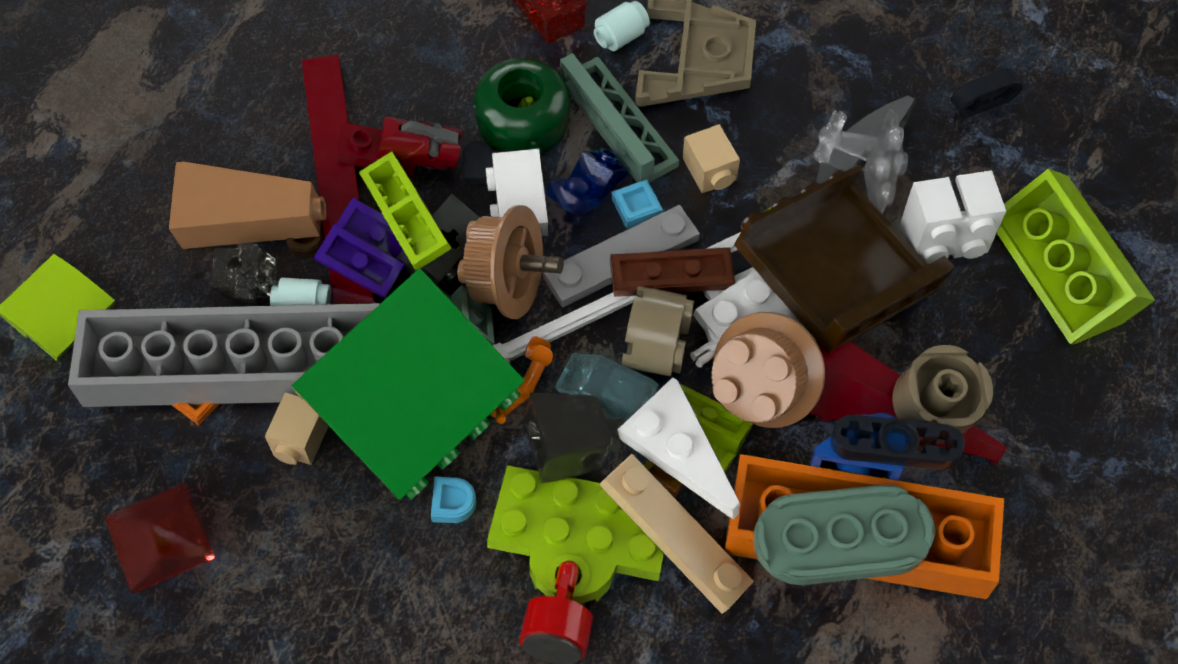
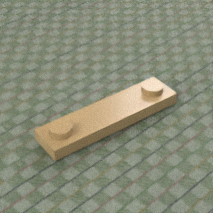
(676, 533)

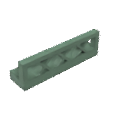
(613, 125)

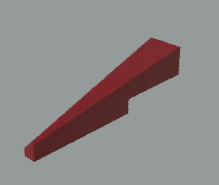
(864, 385)

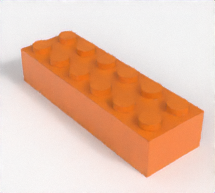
(966, 524)

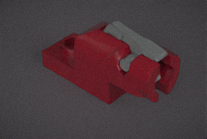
(409, 141)

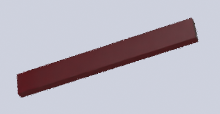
(335, 180)

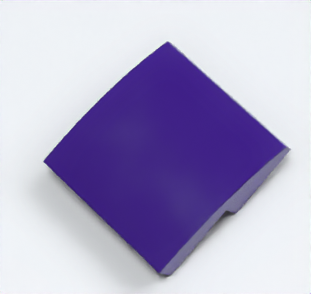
(363, 249)

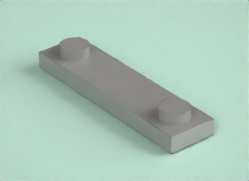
(591, 268)

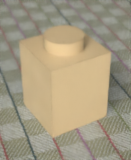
(711, 159)
(295, 431)

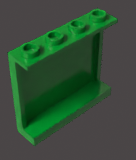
(409, 385)

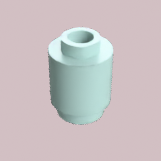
(621, 25)
(300, 292)

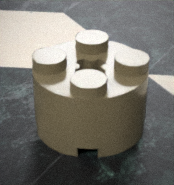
(655, 331)
(943, 389)

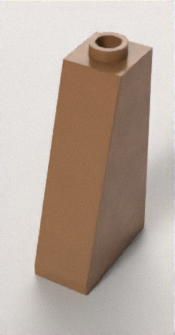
(240, 207)

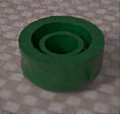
(521, 128)

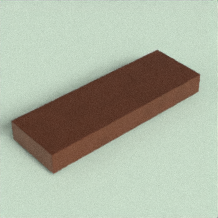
(672, 271)

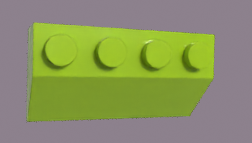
(1070, 258)

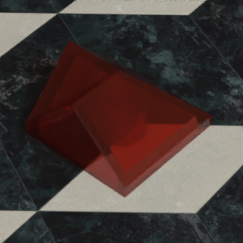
(159, 537)

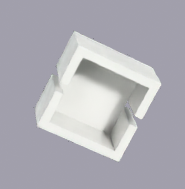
(939, 228)

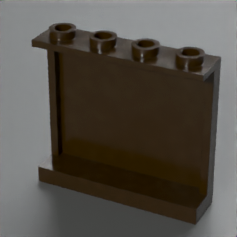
(837, 260)

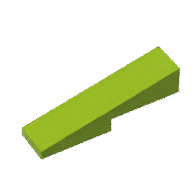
(405, 211)

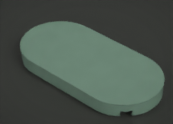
(843, 534)

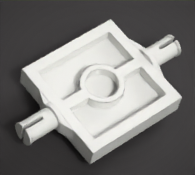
(739, 300)

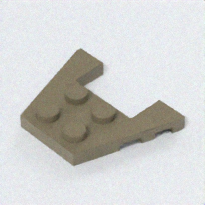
(713, 53)

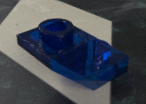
(589, 182)

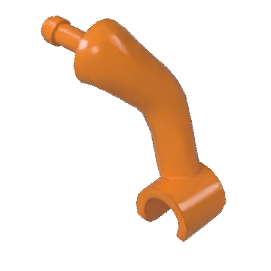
(539, 352)

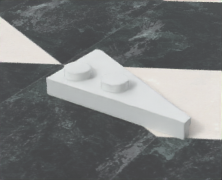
(674, 441)

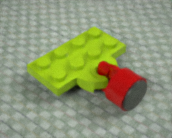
(574, 548)

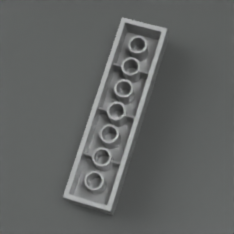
(202, 352)

